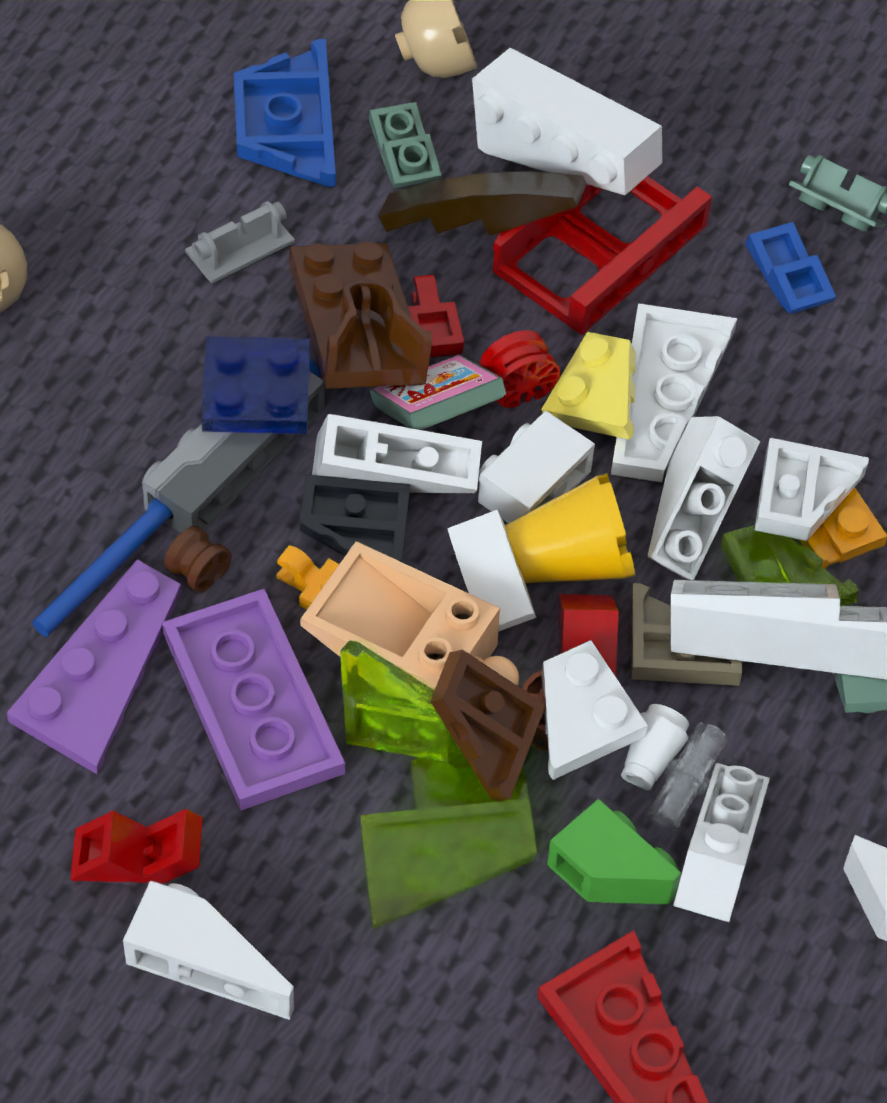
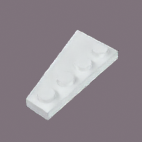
(673, 369)

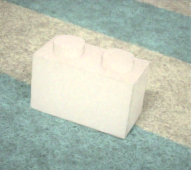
(535, 468)

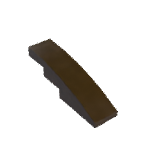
(496, 199)

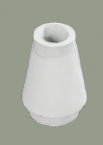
(653, 753)

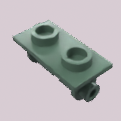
(825, 187)

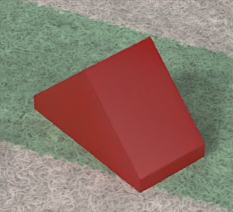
(586, 619)

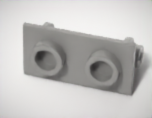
(242, 243)

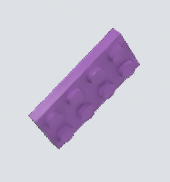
(253, 699)

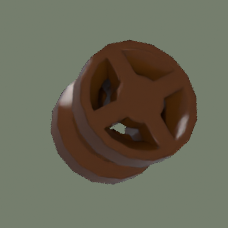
(197, 559)

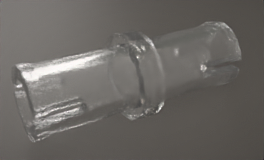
(687, 776)

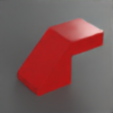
(127, 851)

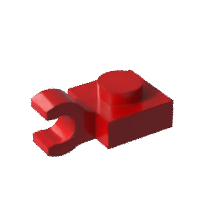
(436, 317)

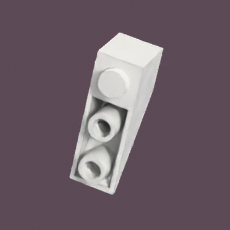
(698, 492)
(721, 842)

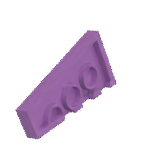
(90, 681)

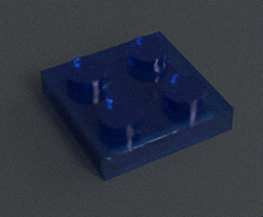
(256, 385)

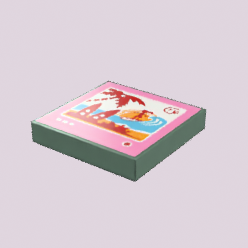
(449, 390)

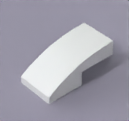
(491, 567)

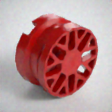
(523, 365)

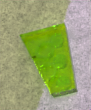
(439, 852)

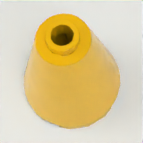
(573, 537)

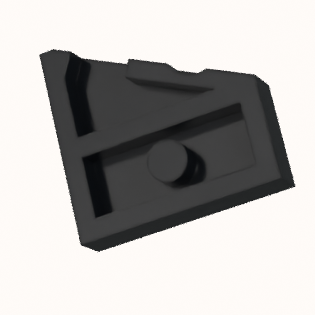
(355, 510)

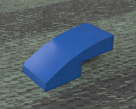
(790, 272)

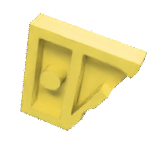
(597, 387)

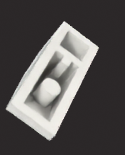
(396, 455)
(195, 945)

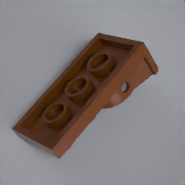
(358, 316)

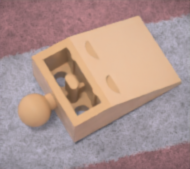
(404, 616)

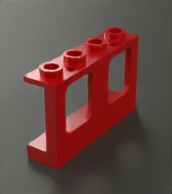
(619, 263)

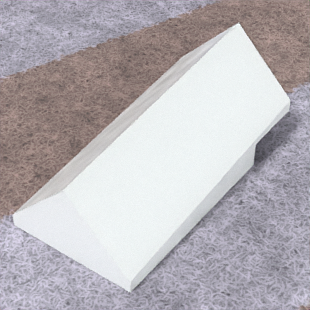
(779, 626)

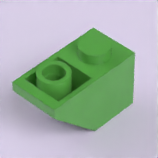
(610, 861)

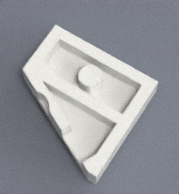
(803, 487)

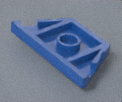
(287, 115)

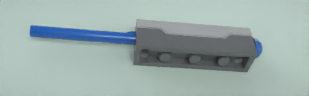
(184, 492)

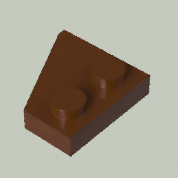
(487, 719)

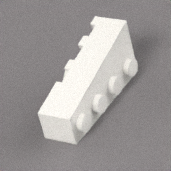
(561, 125)

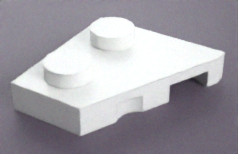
(585, 710)

